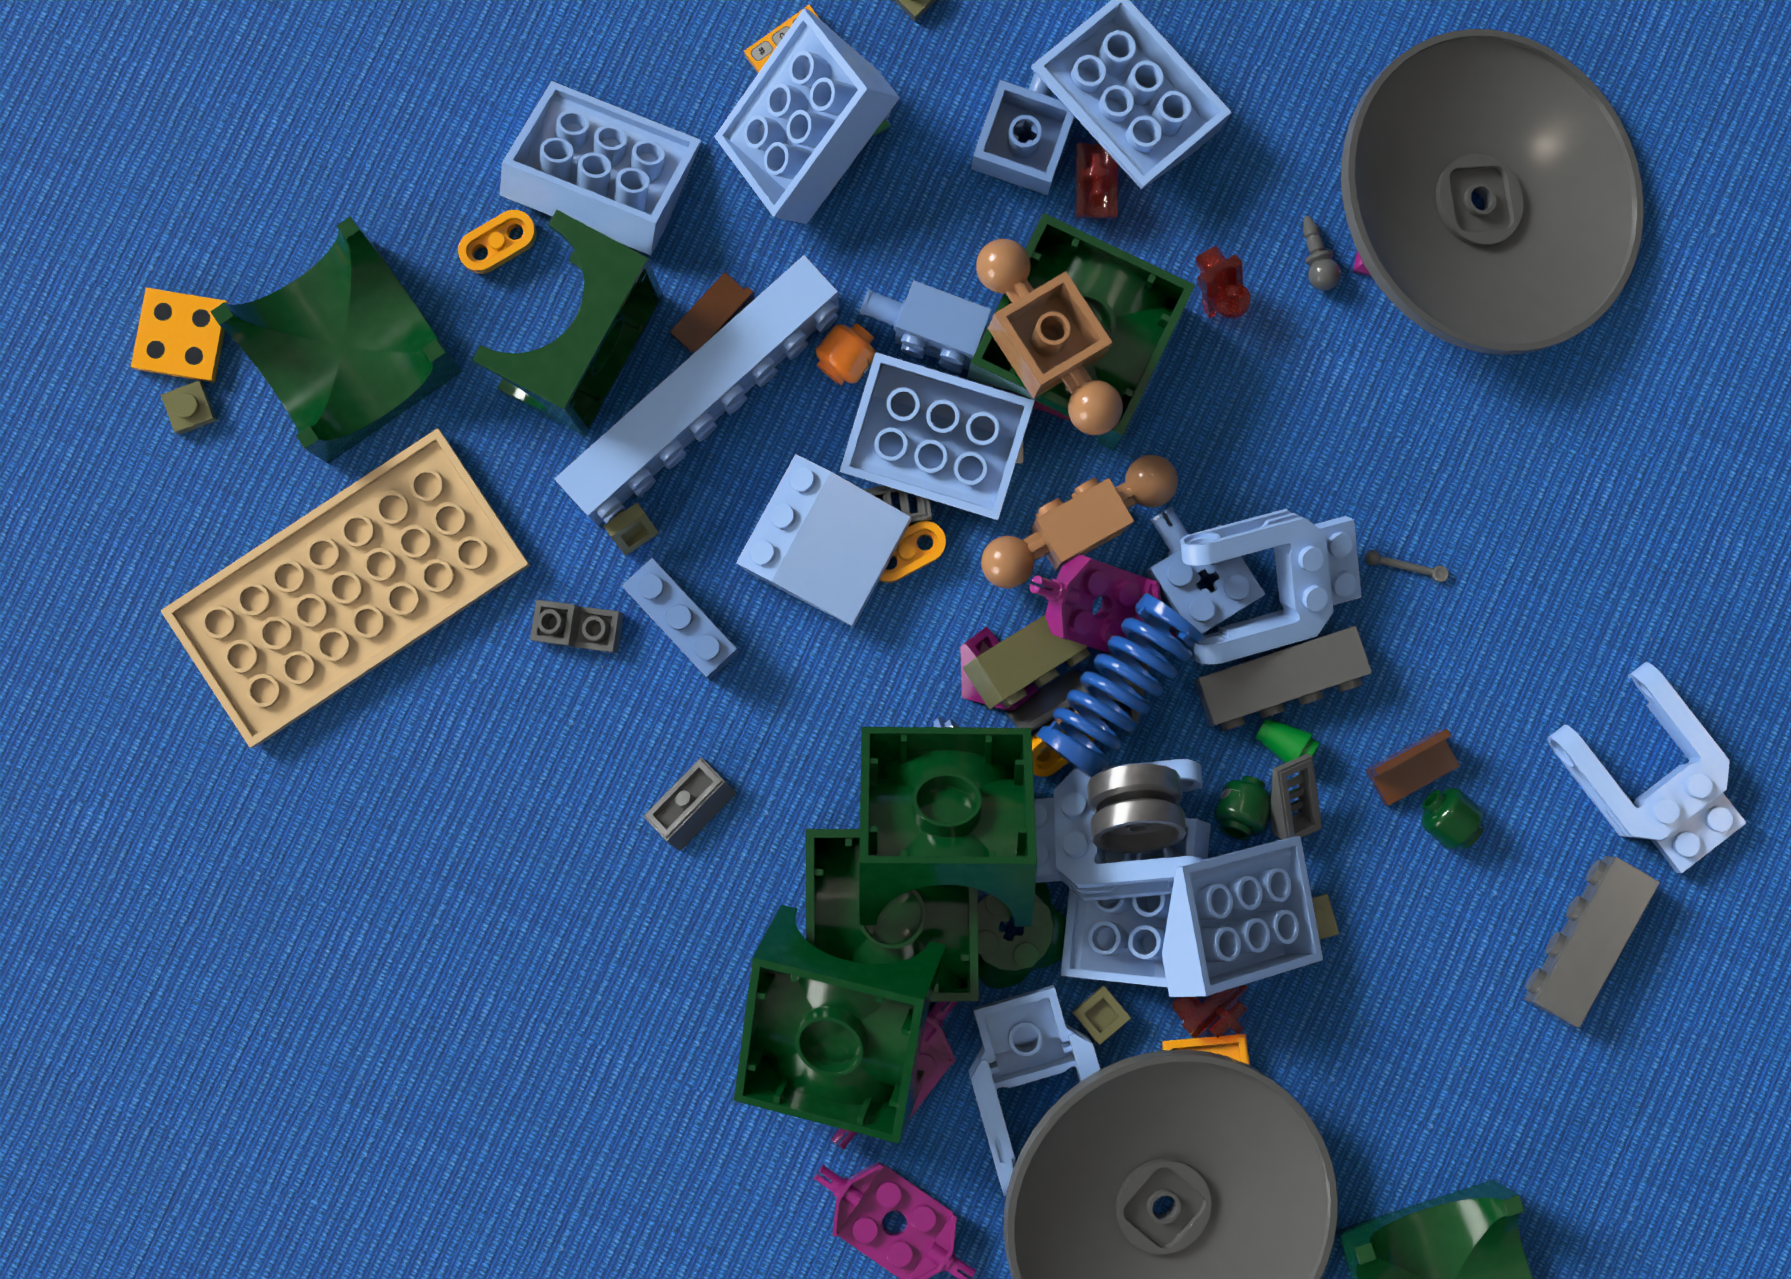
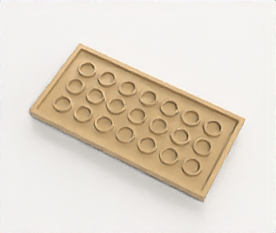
(345, 588)

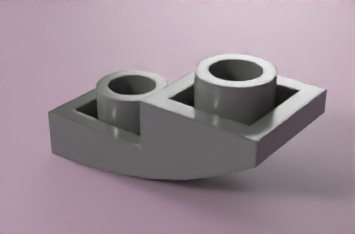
(577, 626)

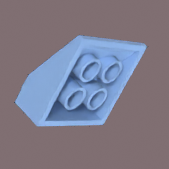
(824, 540)

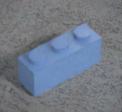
(680, 619)

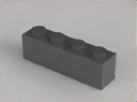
(1281, 677)
(1591, 940)

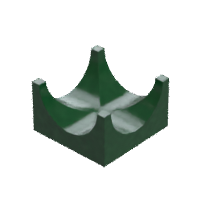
(1128, 297)
(341, 345)
(580, 367)
(947, 813)
(903, 927)
(834, 1033)
(1443, 1238)

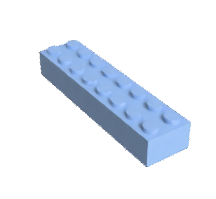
(701, 391)

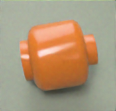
(845, 353)

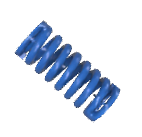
(1155, 626)

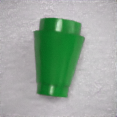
(1286, 740)

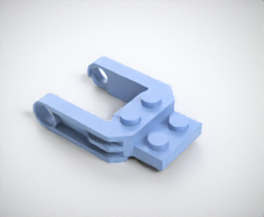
(1313, 571)
(1686, 808)
(1070, 856)
(1021, 1044)

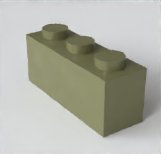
(1021, 660)

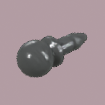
(1323, 272)

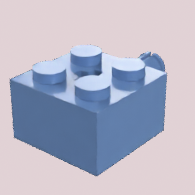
(1018, 112)
(932, 324)
(1231, 587)

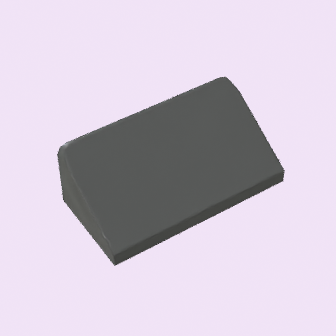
(1041, 705)
(690, 804)

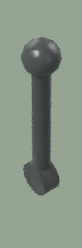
(1437, 573)

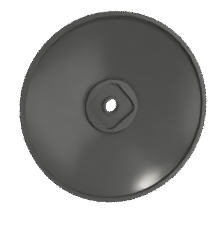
(1553, 177)
(1184, 1124)

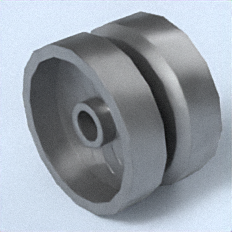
(1136, 808)

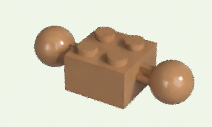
(1049, 336)
(1081, 524)

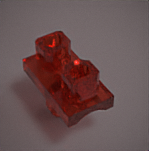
(1096, 182)
(1222, 284)
(1199, 1016)

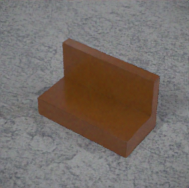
(711, 313)
(1413, 767)

